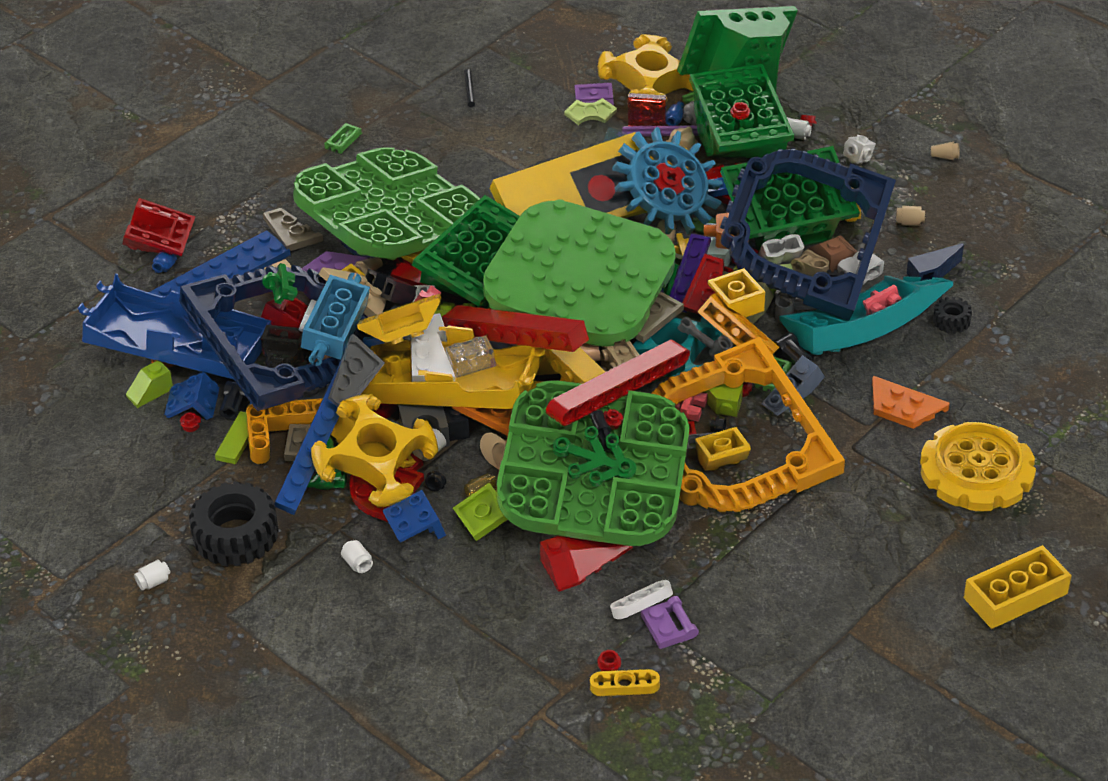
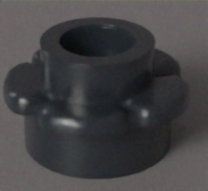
(718, 424)
(435, 480)

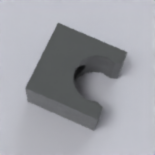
(433, 414)

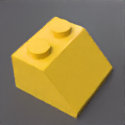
(739, 292)
(721, 449)

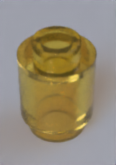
(479, 482)

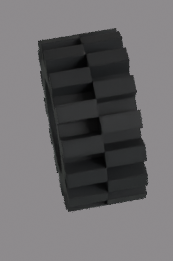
(954, 307)

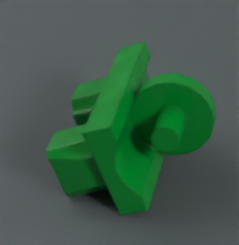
(281, 284)

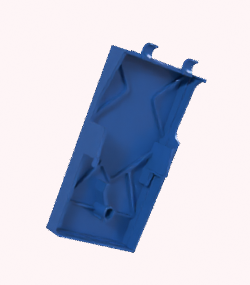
(163, 331)

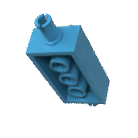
(334, 317)

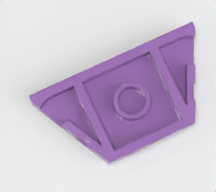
(332, 260)

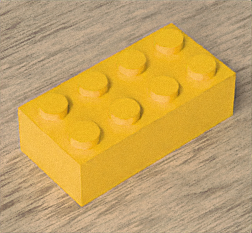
(1017, 586)

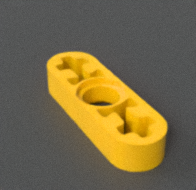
(631, 675)

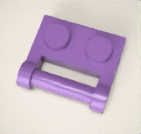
(663, 627)

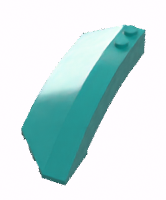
(825, 332)

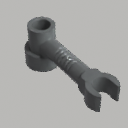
(721, 344)

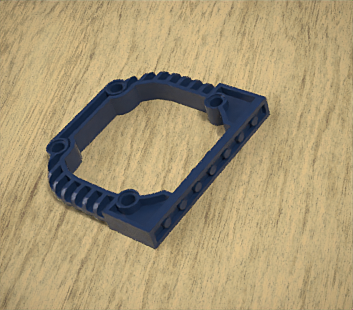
(870, 192)
(261, 384)

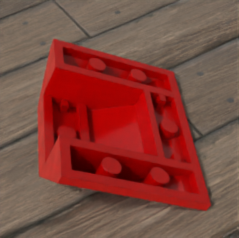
(158, 229)

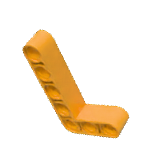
(276, 419)

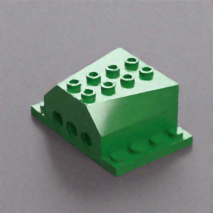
(737, 39)
(725, 136)
(793, 205)
(465, 250)

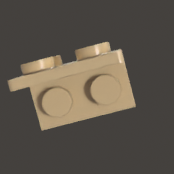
(616, 355)

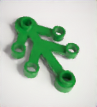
(597, 458)

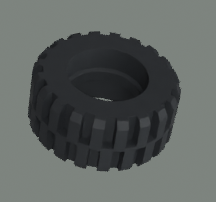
(239, 543)

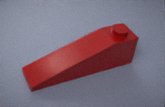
(285, 314)
(573, 559)

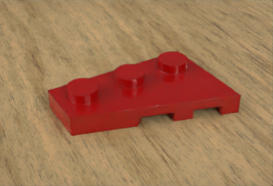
(699, 290)

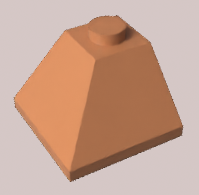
(834, 250)

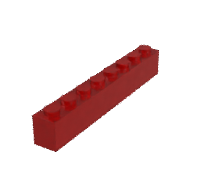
(519, 328)

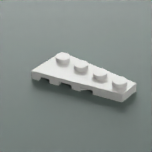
(428, 354)

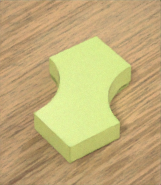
(599, 110)

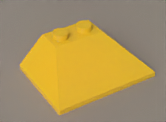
(401, 321)

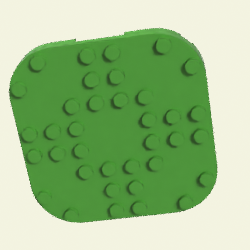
(382, 202)
(581, 267)
(630, 512)

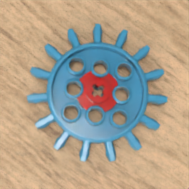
(667, 180)

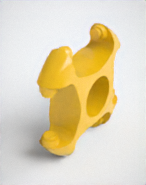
(645, 69)
(375, 470)

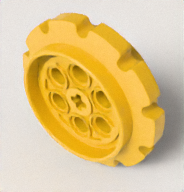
(977, 466)

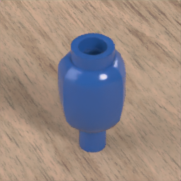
(674, 114)
(163, 262)

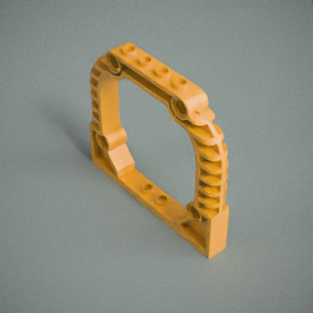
(754, 363)

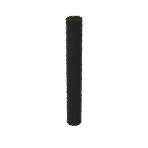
(469, 88)

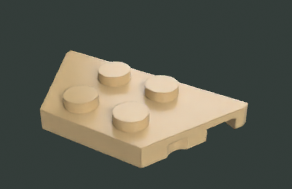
(375, 301)

